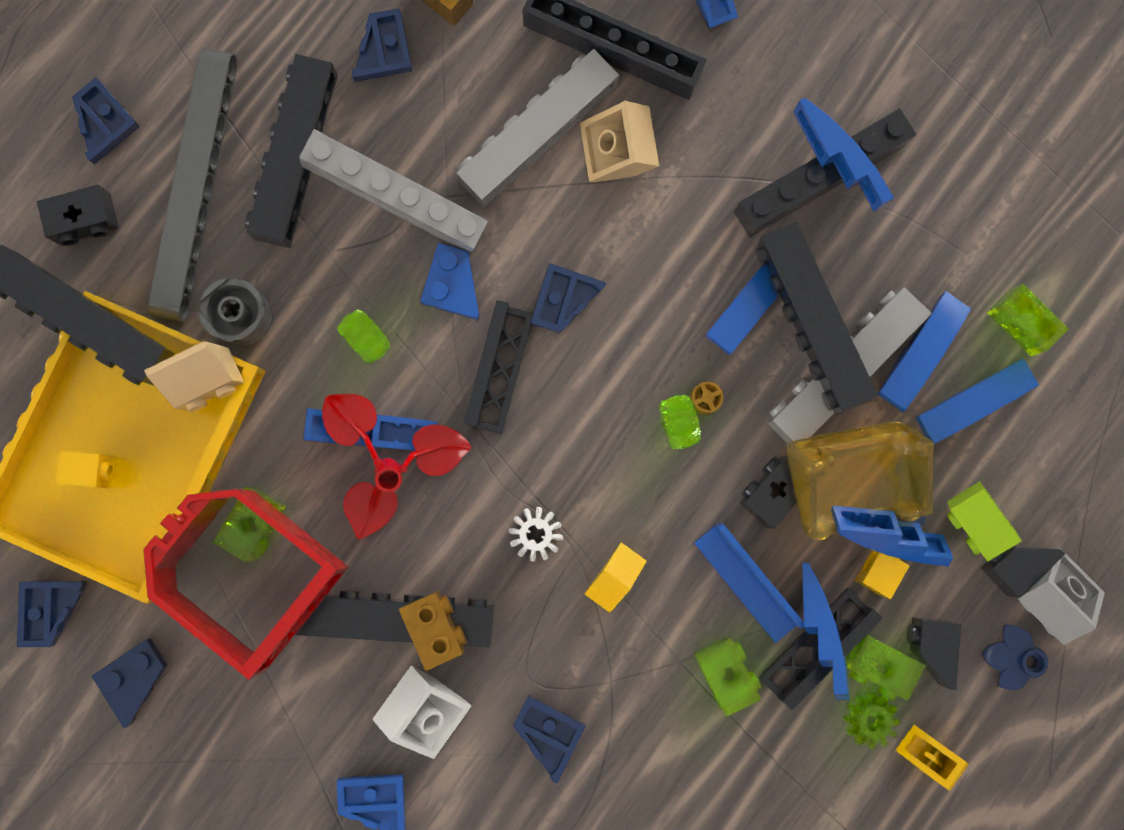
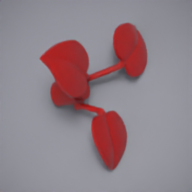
(372, 506)

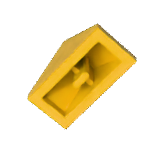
(615, 577)
(932, 757)

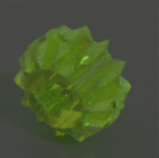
(363, 336)
(680, 422)
(866, 731)

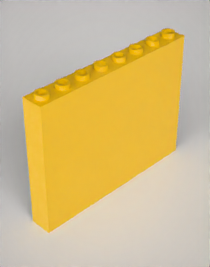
(154, 449)

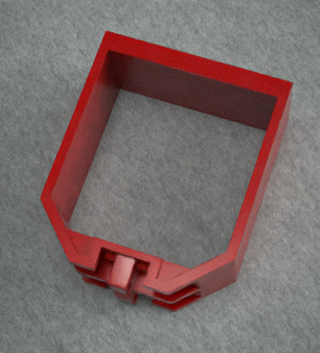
(184, 530)

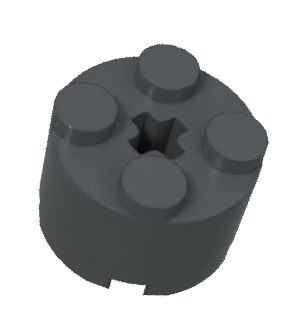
(218, 316)

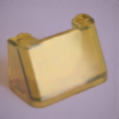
(862, 468)

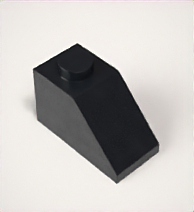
(1020, 568)
(937, 647)

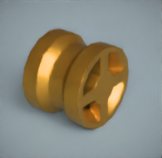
(711, 396)

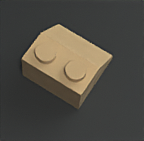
(619, 142)
(196, 376)

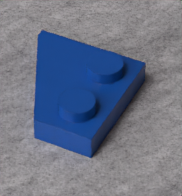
(451, 283)
(373, 800)

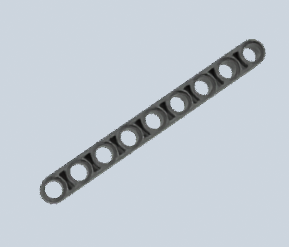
(192, 185)

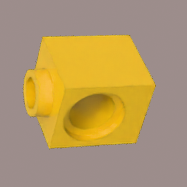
(84, 469)
(881, 574)

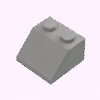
(1065, 601)

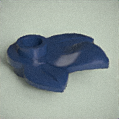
(1011, 658)

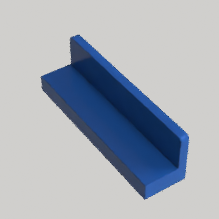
(748, 582)

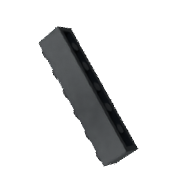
(617, 43)
(283, 179)
(813, 181)
(79, 317)
(816, 319)
(380, 618)

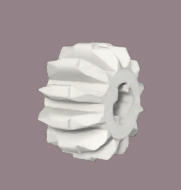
(531, 544)

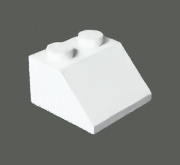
(421, 713)

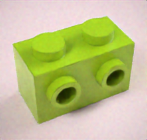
(983, 522)

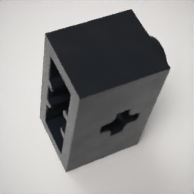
(62, 211)
(761, 504)

